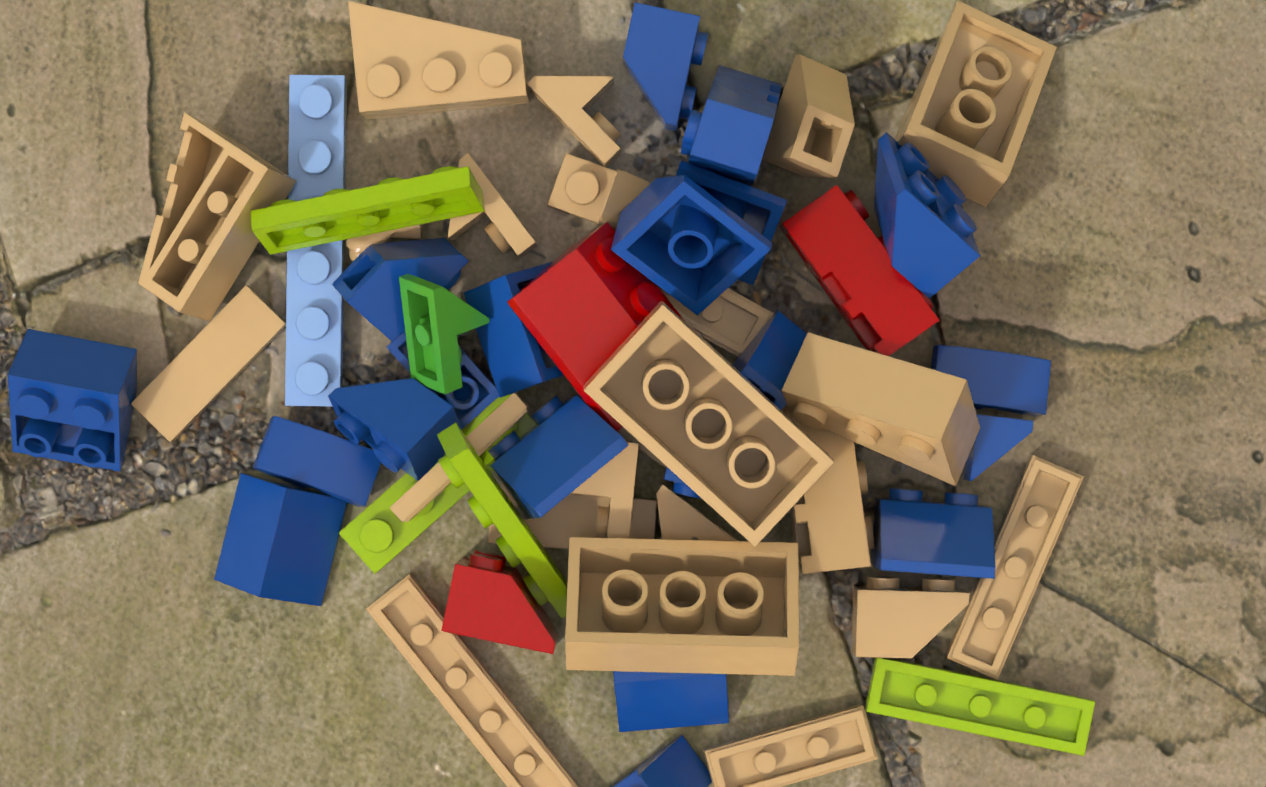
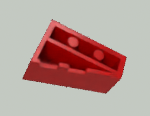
(857, 272)

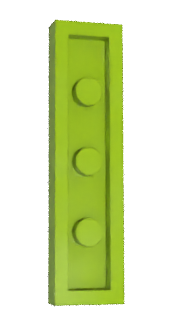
(367, 210)
(494, 507)
(380, 535)
(980, 705)

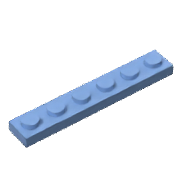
(312, 302)

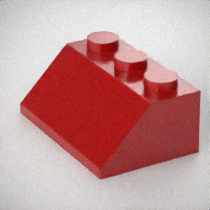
(586, 308)

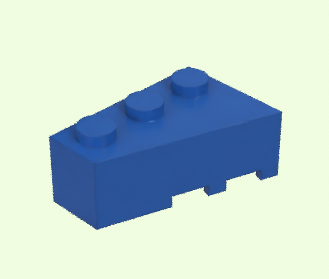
(733, 125)

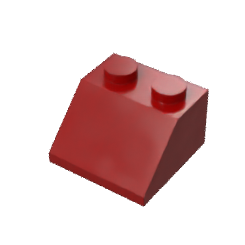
(496, 605)

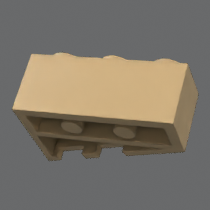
(431, 65)
(207, 219)
(884, 405)
(830, 515)

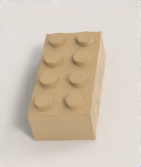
(708, 423)
(682, 606)

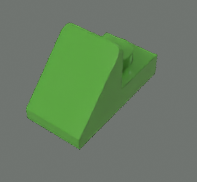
(431, 328)

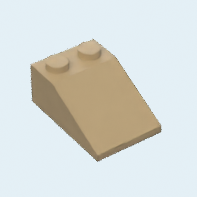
(976, 100)

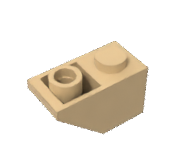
(811, 121)
(902, 620)

